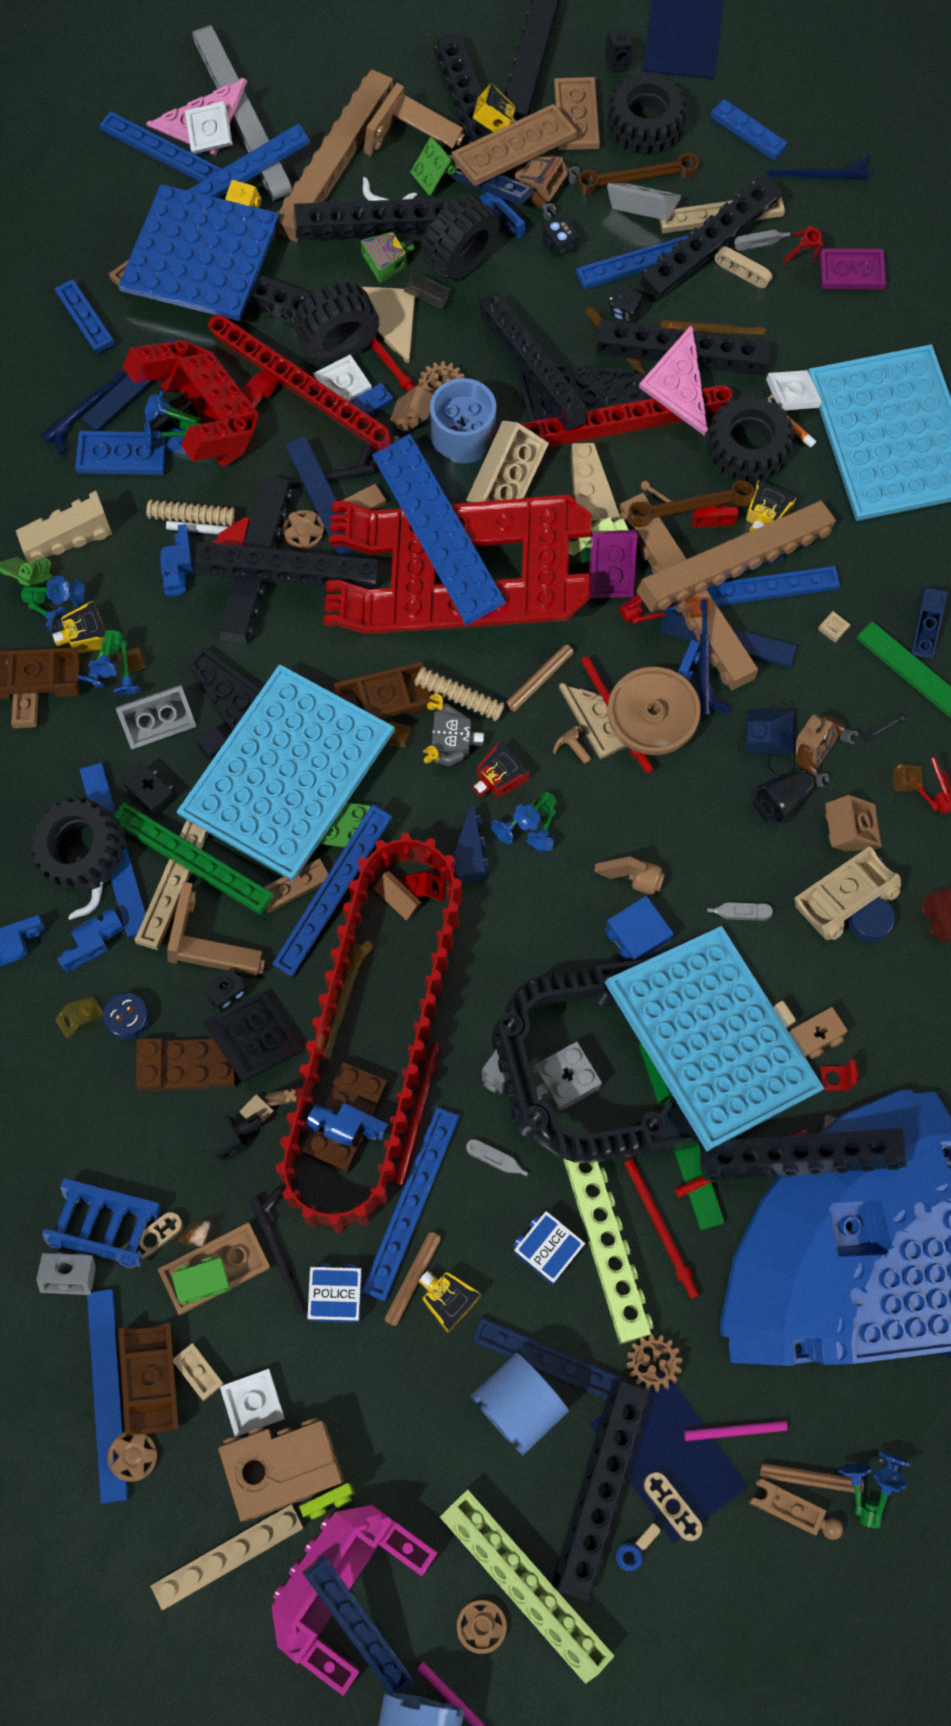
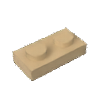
(198, 1372)

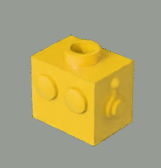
(243, 194)

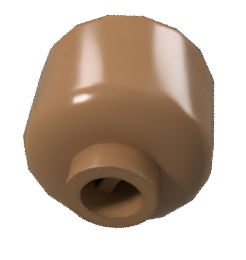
(649, 880)

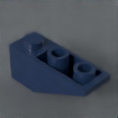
(928, 622)
(468, 855)

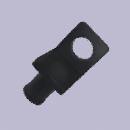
(161, 420)
(239, 1132)

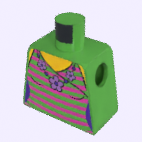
(386, 254)

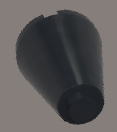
(781, 797)

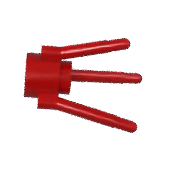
(810, 239)
(631, 610)
(943, 799)

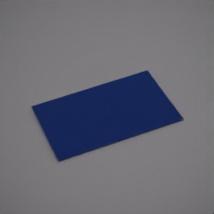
(683, 37)
(693, 1468)

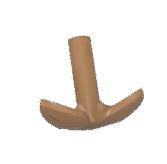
(570, 738)

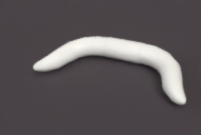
(369, 196)
(95, 900)

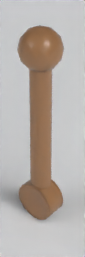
(646, 486)

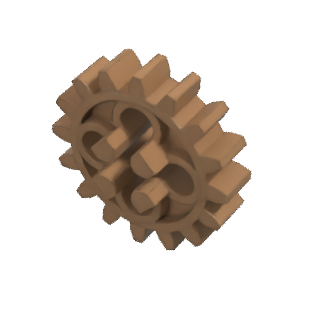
(431, 379)
(668, 1367)

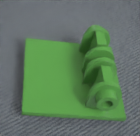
(431, 166)
(25, 572)
(345, 825)

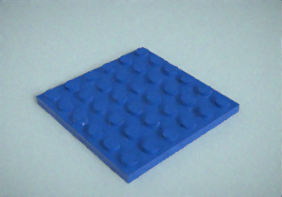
(199, 252)

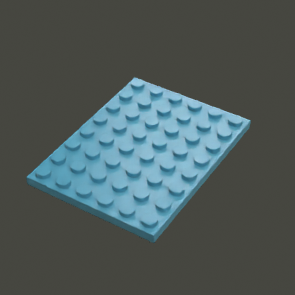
(889, 429)
(286, 772)
(714, 1037)

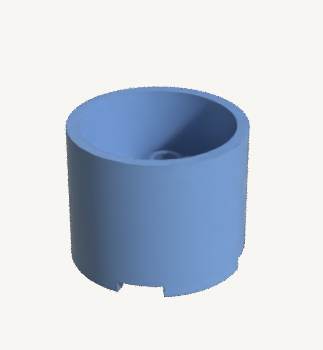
(463, 420)
(520, 1403)
(414, 1710)

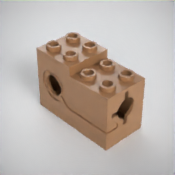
(279, 1471)

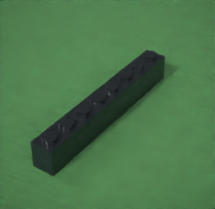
(531, 55)
(263, 532)

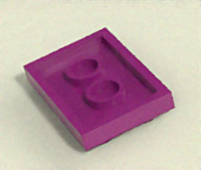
(852, 269)
(612, 563)

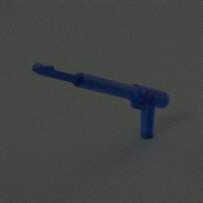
(848, 172)
(61, 426)
(706, 692)

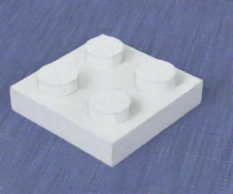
(208, 127)
(344, 378)
(794, 390)
(252, 1402)

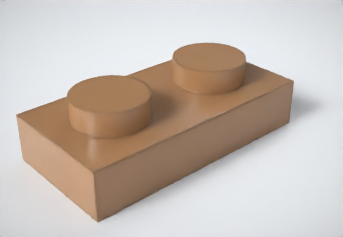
(24, 710)

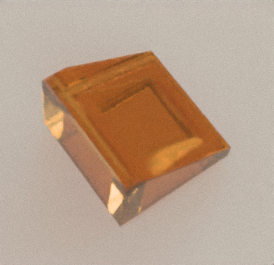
(401, 735)
(907, 777)
(196, 1234)

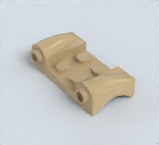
(846, 892)

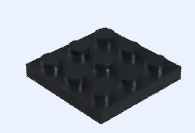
(253, 1036)

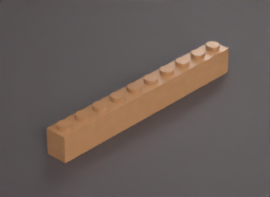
(336, 149)
(735, 556)
(724, 647)

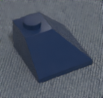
(770, 731)

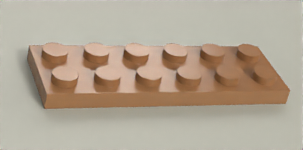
(513, 144)

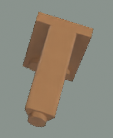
(413, 113)
(204, 951)

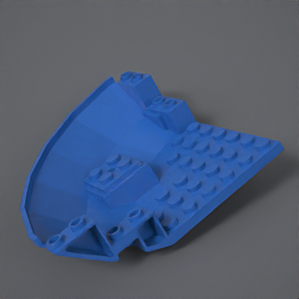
(859, 1290)

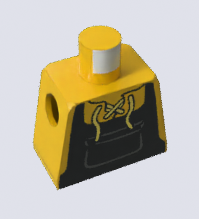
(494, 109)
(768, 505)
(82, 629)
(448, 1298)

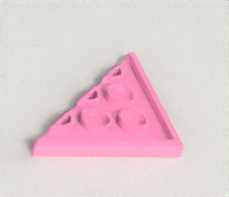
(174, 122)
(677, 382)

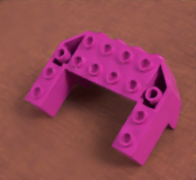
(348, 1544)

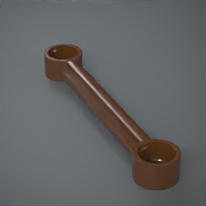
(638, 173)
(690, 504)

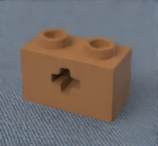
(411, 409)
(826, 1023)

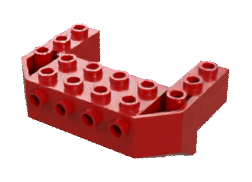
(217, 398)

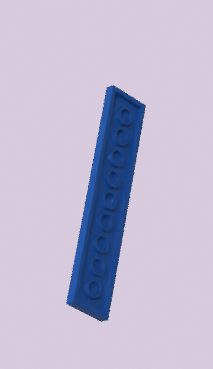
(439, 530)

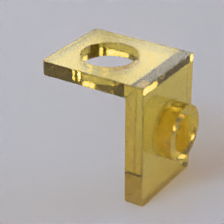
(78, 1014)

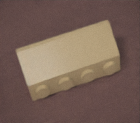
(508, 464)

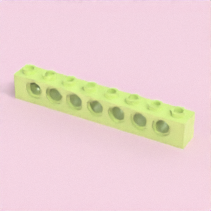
(625, 1329)
(527, 1587)

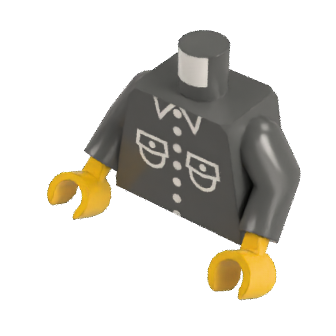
(450, 734)

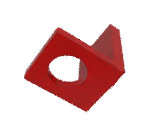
(421, 885)
(848, 1076)

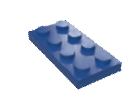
(119, 453)

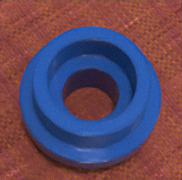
(629, 1566)

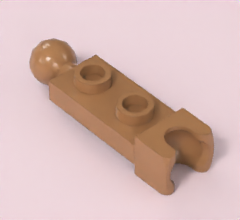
(796, 1511)

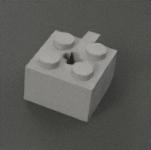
(561, 1091)

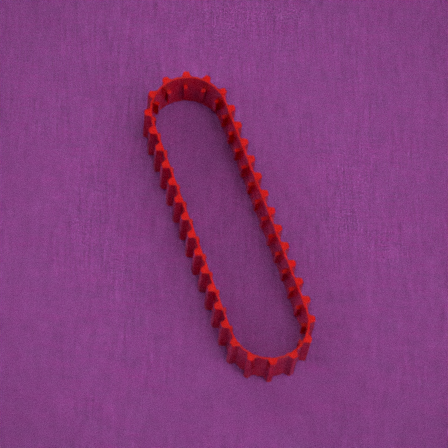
(384, 856)

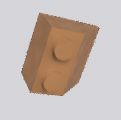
(852, 824)

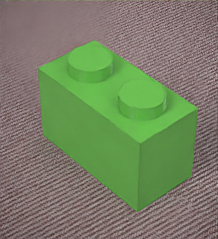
(201, 1280)

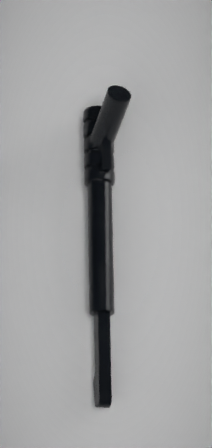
(353, 470)
(265, 1219)

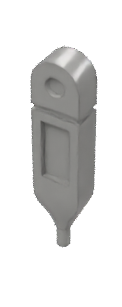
(758, 239)
(743, 911)
(493, 1157)

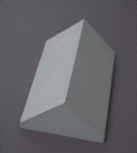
(642, 200)
(156, 716)

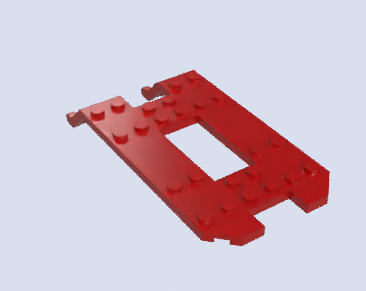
(419, 604)

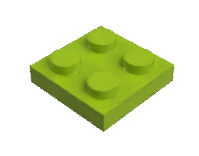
(338, 1497)

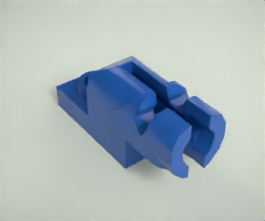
(176, 563)
(11, 938)
(90, 940)
(346, 1124)

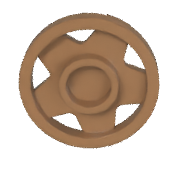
(303, 529)
(132, 1457)
(481, 1626)

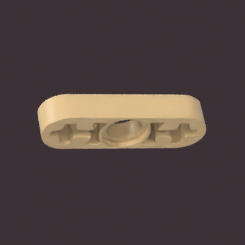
(734, 261)
(161, 1222)
(680, 1527)

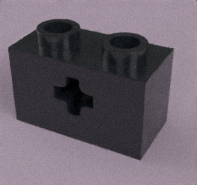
(153, 800)

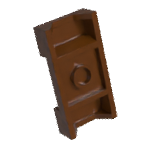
(40, 672)
(386, 692)
(182, 1065)
(359, 1091)
(148, 1380)

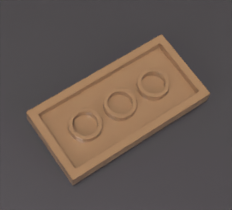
(578, 104)
(237, 1249)

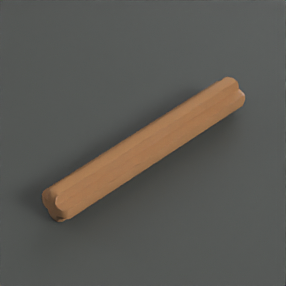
(539, 678)
(281, 1097)
(412, 1278)
(807, 1477)

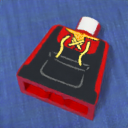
(500, 772)

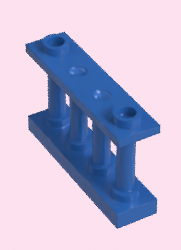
(97, 1199)

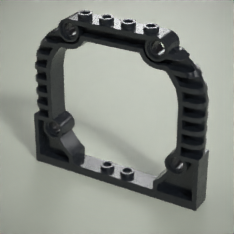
(669, 1126)

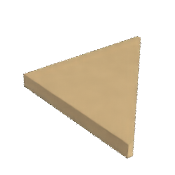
(396, 317)
(593, 717)

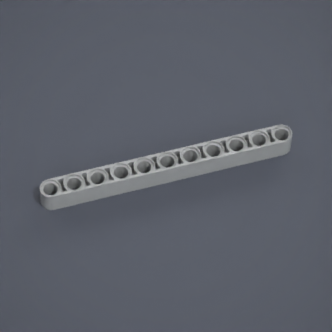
(244, 115)

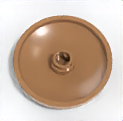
(653, 710)

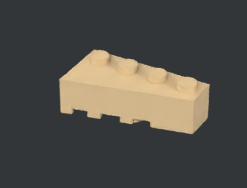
(590, 483)
(65, 529)

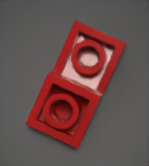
(259, 386)

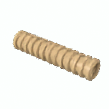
(191, 513)
(459, 694)

